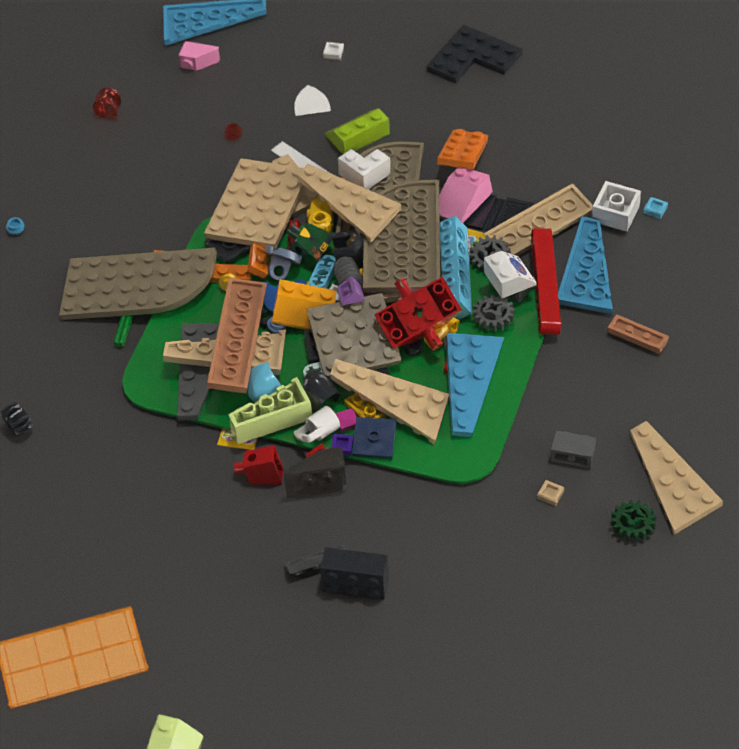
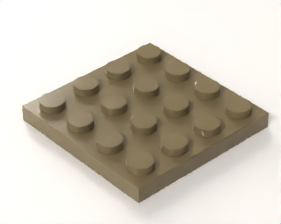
(352, 334)

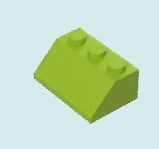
(360, 131)

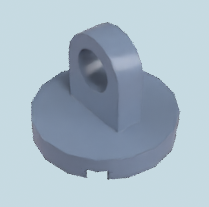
(282, 258)

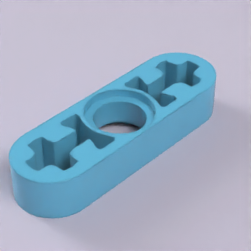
(321, 268)

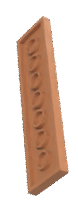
(237, 336)

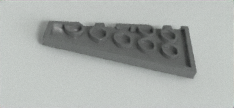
(194, 378)

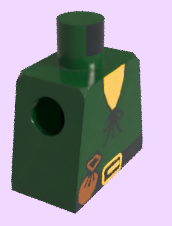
(309, 243)

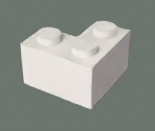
(364, 171)

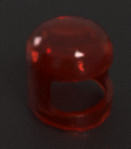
(107, 97)

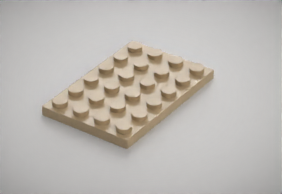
(256, 204)

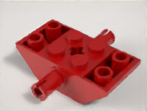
(436, 307)

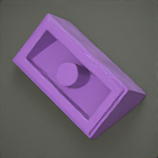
(350, 292)

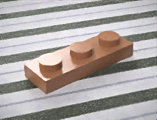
(637, 334)

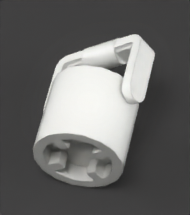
(319, 425)

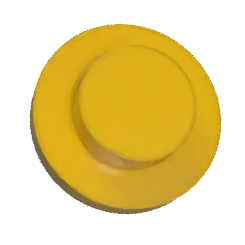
(223, 281)

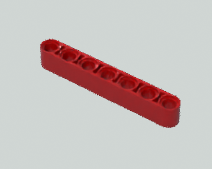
(546, 281)

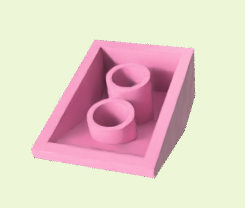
(463, 193)

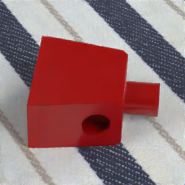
(261, 466)

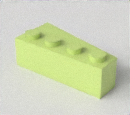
(271, 413)

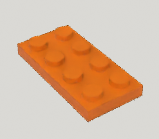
(462, 149)

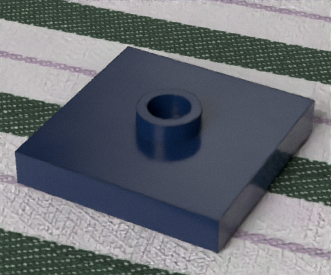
(374, 438)

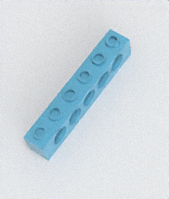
(456, 262)

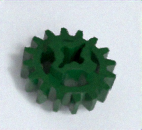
(633, 520)

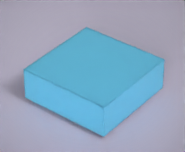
(655, 208)

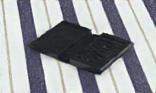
(498, 210)

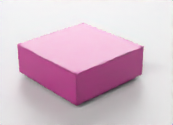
(347, 420)

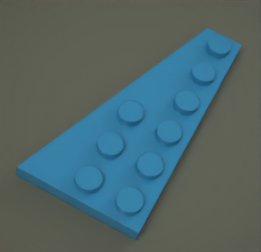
(194, 19)
(586, 275)
(469, 373)

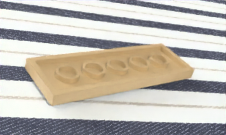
(554, 212)

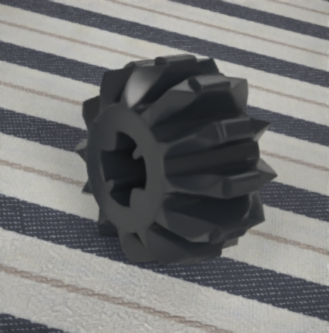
(16, 419)

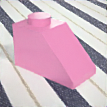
(198, 56)

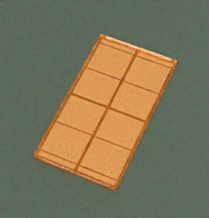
(71, 657)

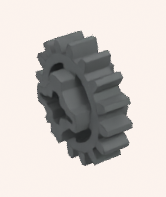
(485, 248)
(492, 311)

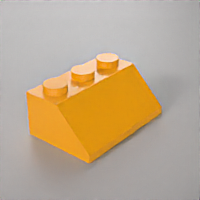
(293, 301)

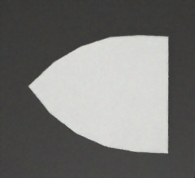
(311, 101)

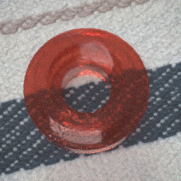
(233, 131)

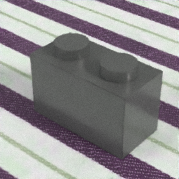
(573, 449)

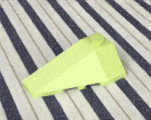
(173, 734)

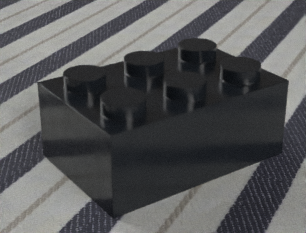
(354, 573)

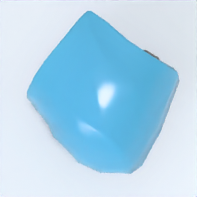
(262, 382)

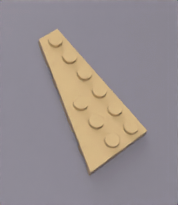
(353, 203)
(267, 349)
(399, 399)
(675, 483)

